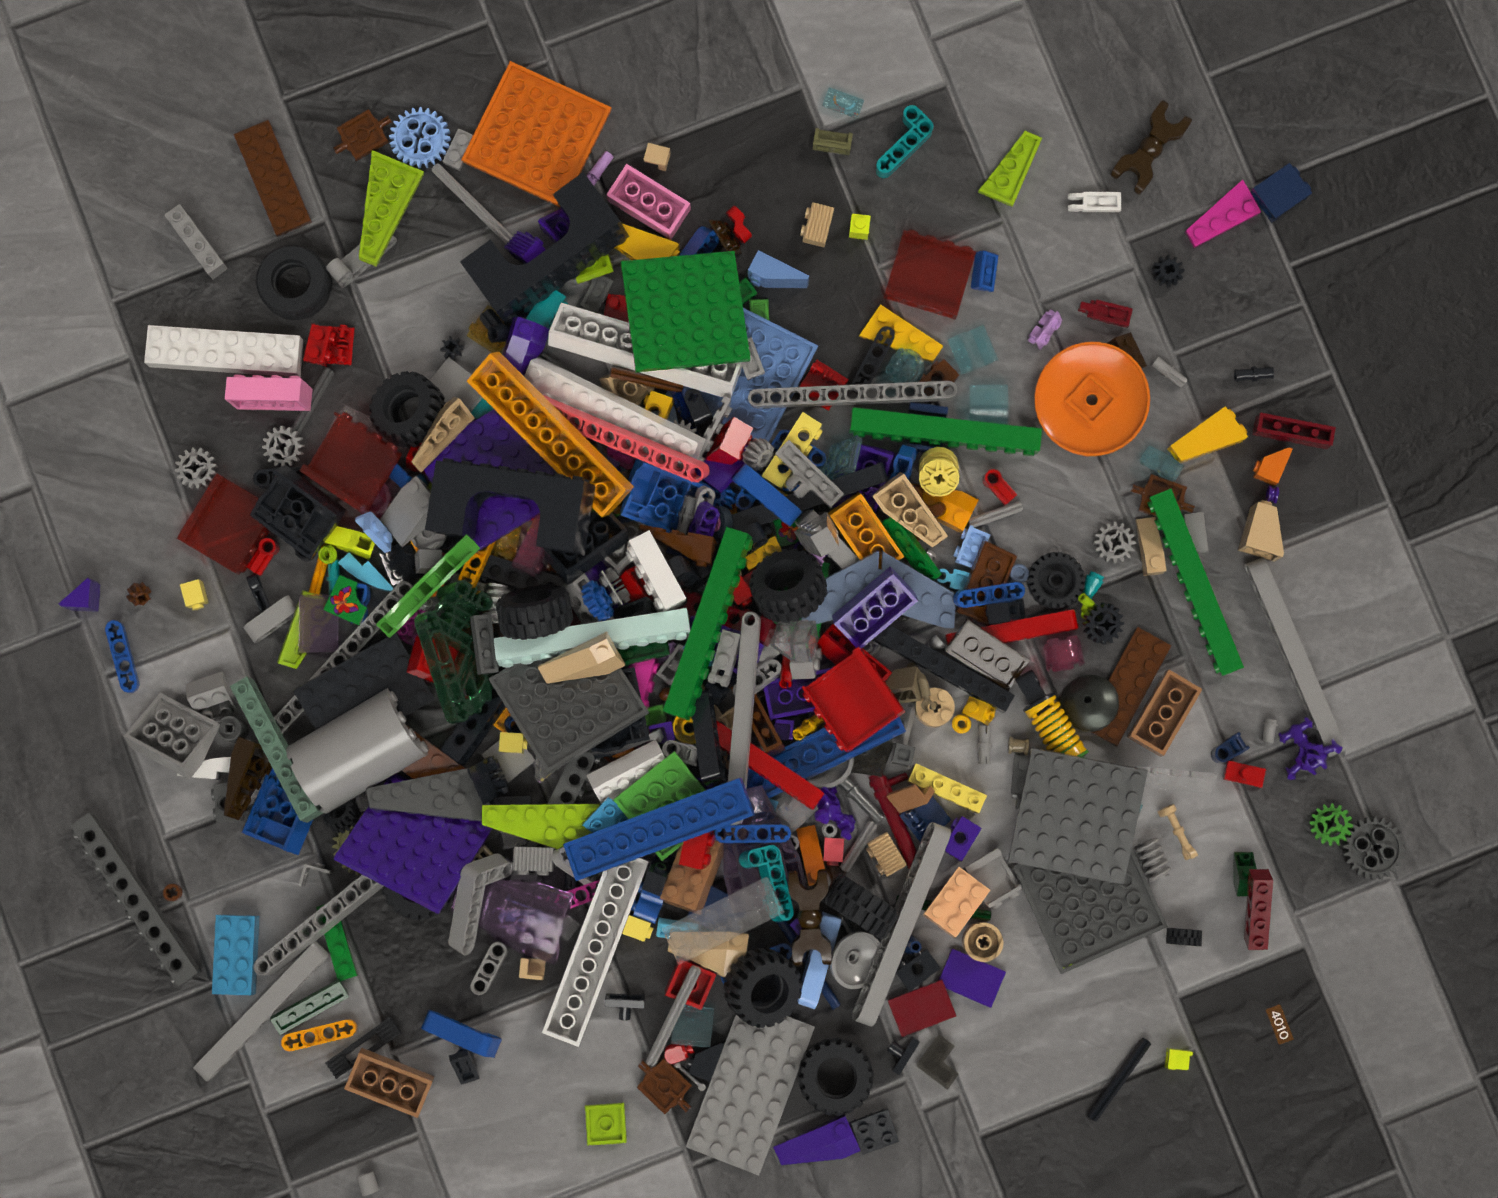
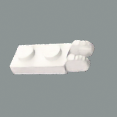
(1096, 202)

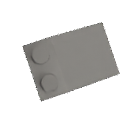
(408, 511)

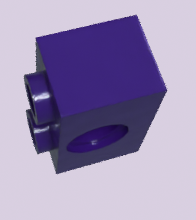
(970, 832)

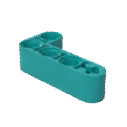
(901, 145)
(765, 866)

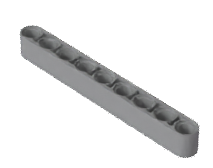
(317, 926)
(261, 1011)

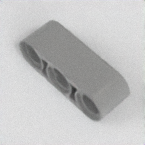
(271, 619)
(482, 975)

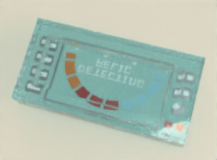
(843, 103)

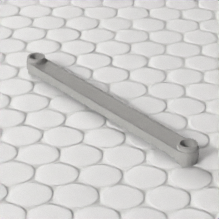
(744, 699)

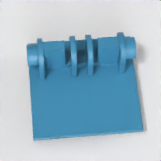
(605, 816)

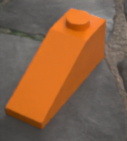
(810, 852)

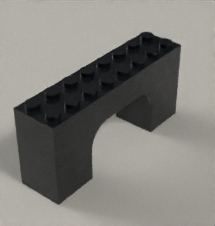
(591, 234)
(464, 486)

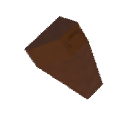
(693, 546)

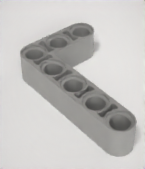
(470, 898)

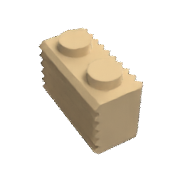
(817, 225)
(886, 854)

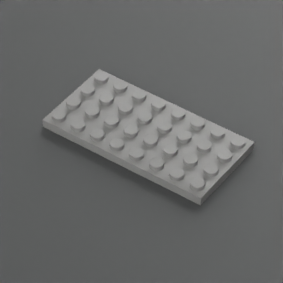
(749, 1092)

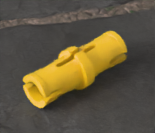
(808, 727)

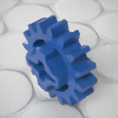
(597, 601)

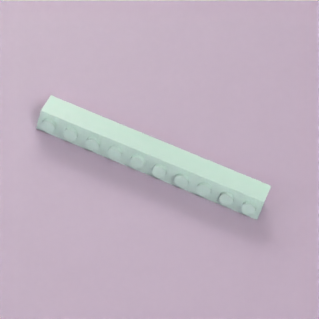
(623, 632)

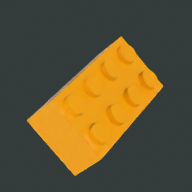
(863, 529)

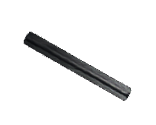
(1119, 1079)

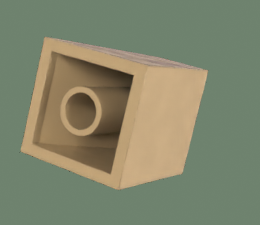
(1262, 532)

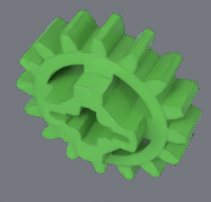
(1335, 816)

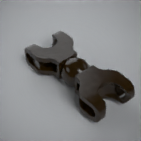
(1151, 147)
(809, 917)

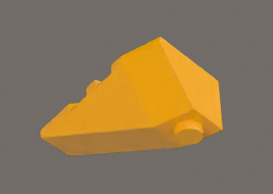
(958, 508)

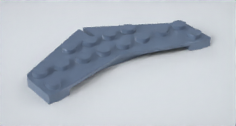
(934, 601)

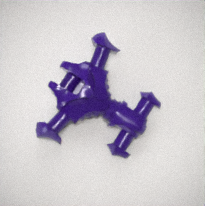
(1309, 755)
(830, 809)

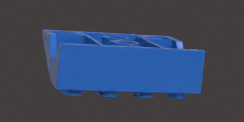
(656, 496)
(275, 819)

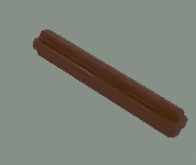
(644, 379)

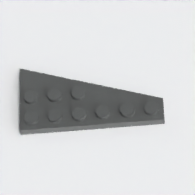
(435, 795)

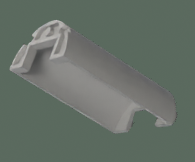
(355, 752)

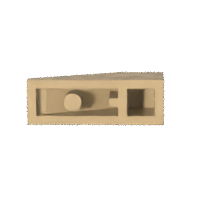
(1150, 547)

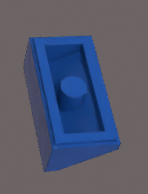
(984, 271)
(400, 476)

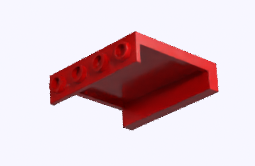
(853, 700)

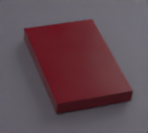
(922, 1007)

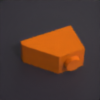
(1272, 466)

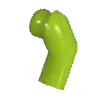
(1087, 603)

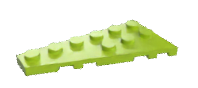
(387, 198)
(540, 823)

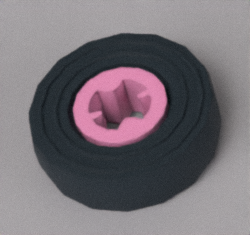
(725, 520)

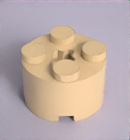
(942, 715)
(986, 952)

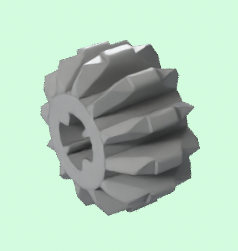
(758, 454)

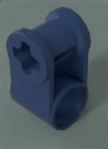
(1231, 746)

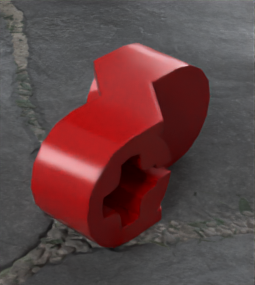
(740, 230)

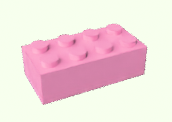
(648, 202)
(268, 393)

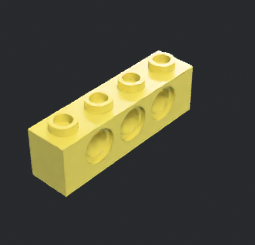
(803, 424)
(947, 788)

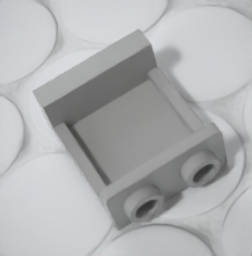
(995, 875)

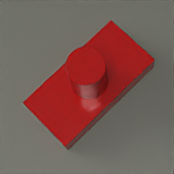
(1244, 774)

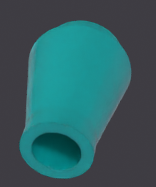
(1092, 584)

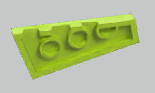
(1010, 174)
(289, 653)

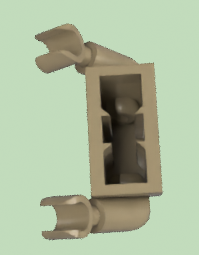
(910, 686)

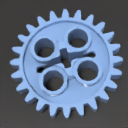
(403, 134)

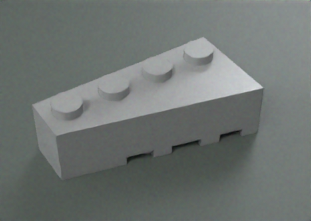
(818, 535)

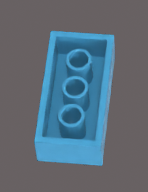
(235, 954)

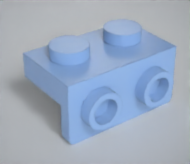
(375, 530)
(970, 546)

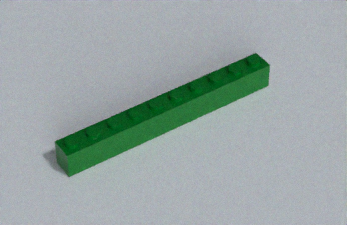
(945, 430)
(1196, 582)
(708, 623)

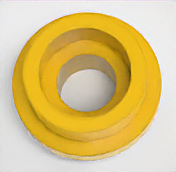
(967, 721)

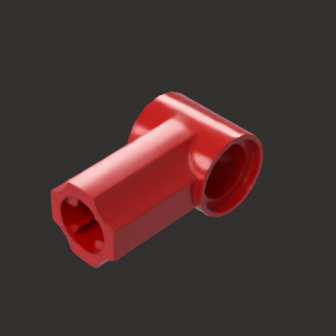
(1001, 488)
(262, 558)

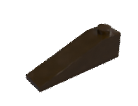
(246, 771)

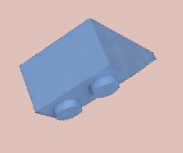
(772, 273)

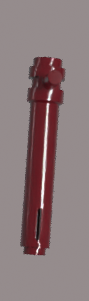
(882, 788)

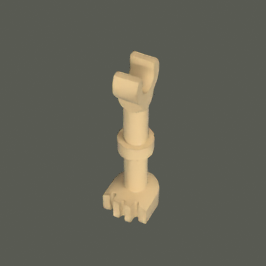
(1187, 849)

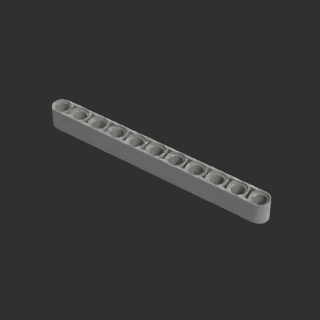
(842, 390)
(343, 651)
(1293, 653)
(909, 907)

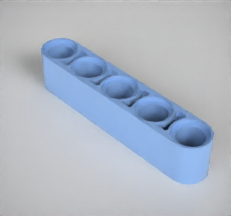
(815, 970)

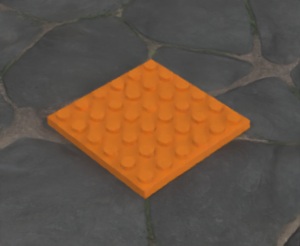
(535, 133)

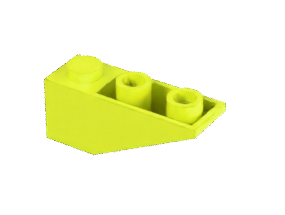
(351, 541)

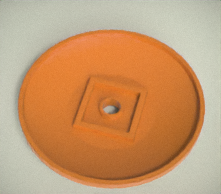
(1096, 371)

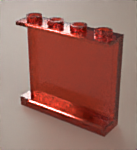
(930, 274)
(353, 462)
(223, 525)

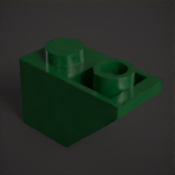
(1241, 864)

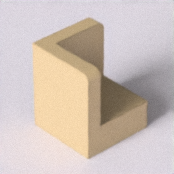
(657, 155)
(532, 968)

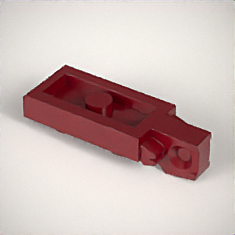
(1107, 312)

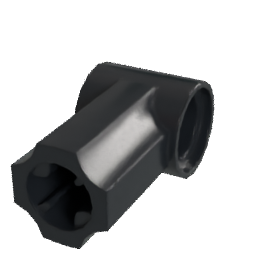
(496, 329)

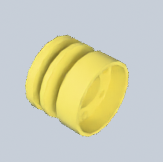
(936, 462)

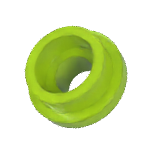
(323, 554)

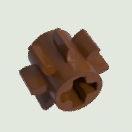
(138, 594)

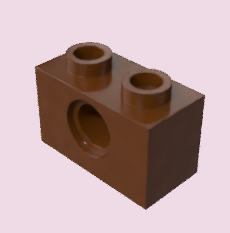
(943, 371)

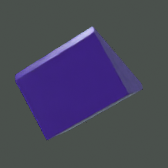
(555, 225)
(83, 597)

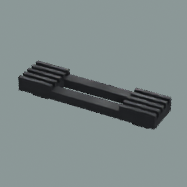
(386, 1030)

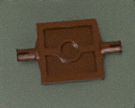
(362, 135)
(1157, 485)
(664, 1086)

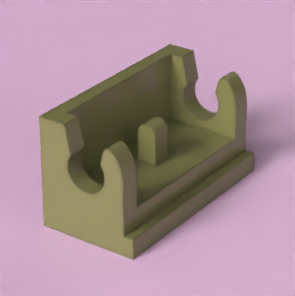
(832, 142)

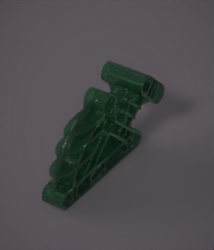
(459, 603)

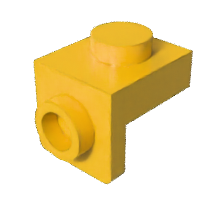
(979, 710)

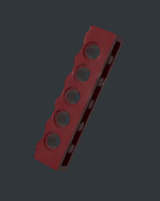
(767, 625)

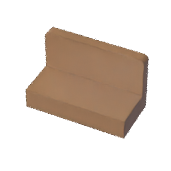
(910, 797)

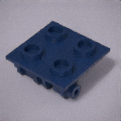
(920, 817)

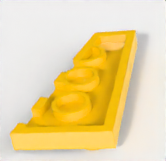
(905, 334)

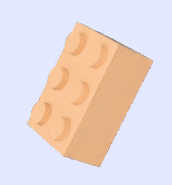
(956, 902)

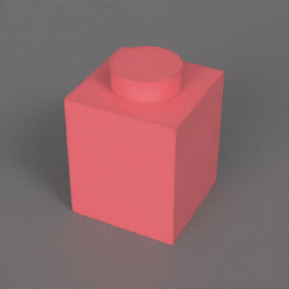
(833, 851)

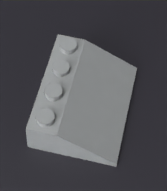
(173, 735)

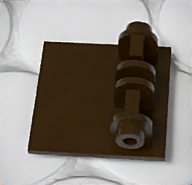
(723, 231)

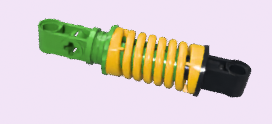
(1051, 721)

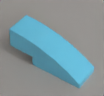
(366, 573)

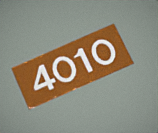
(1279, 1024)

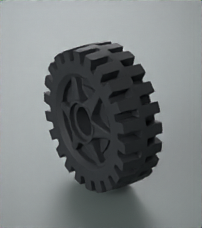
(1045, 591)

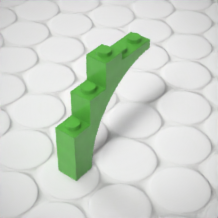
(427, 585)

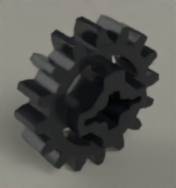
(1107, 630)

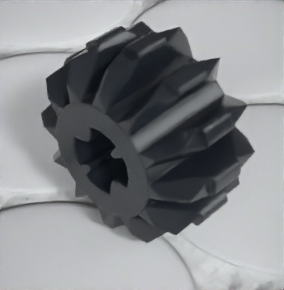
(1174, 275)

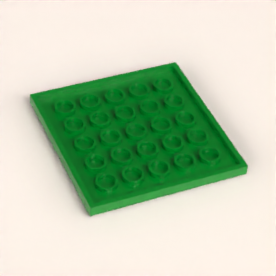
(685, 311)

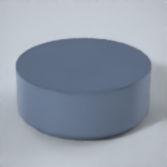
(1019, 573)

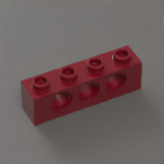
(1258, 909)

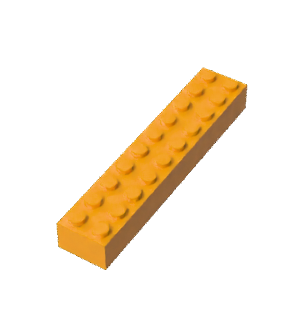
(548, 430)

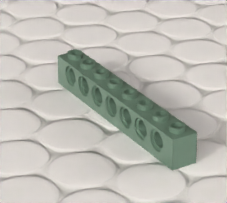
(273, 745)

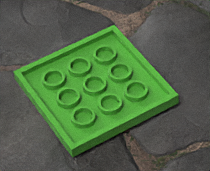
(660, 786)

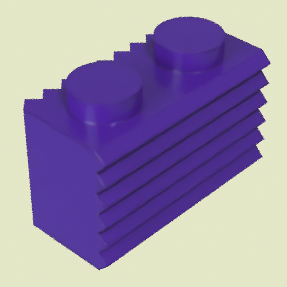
(524, 247)

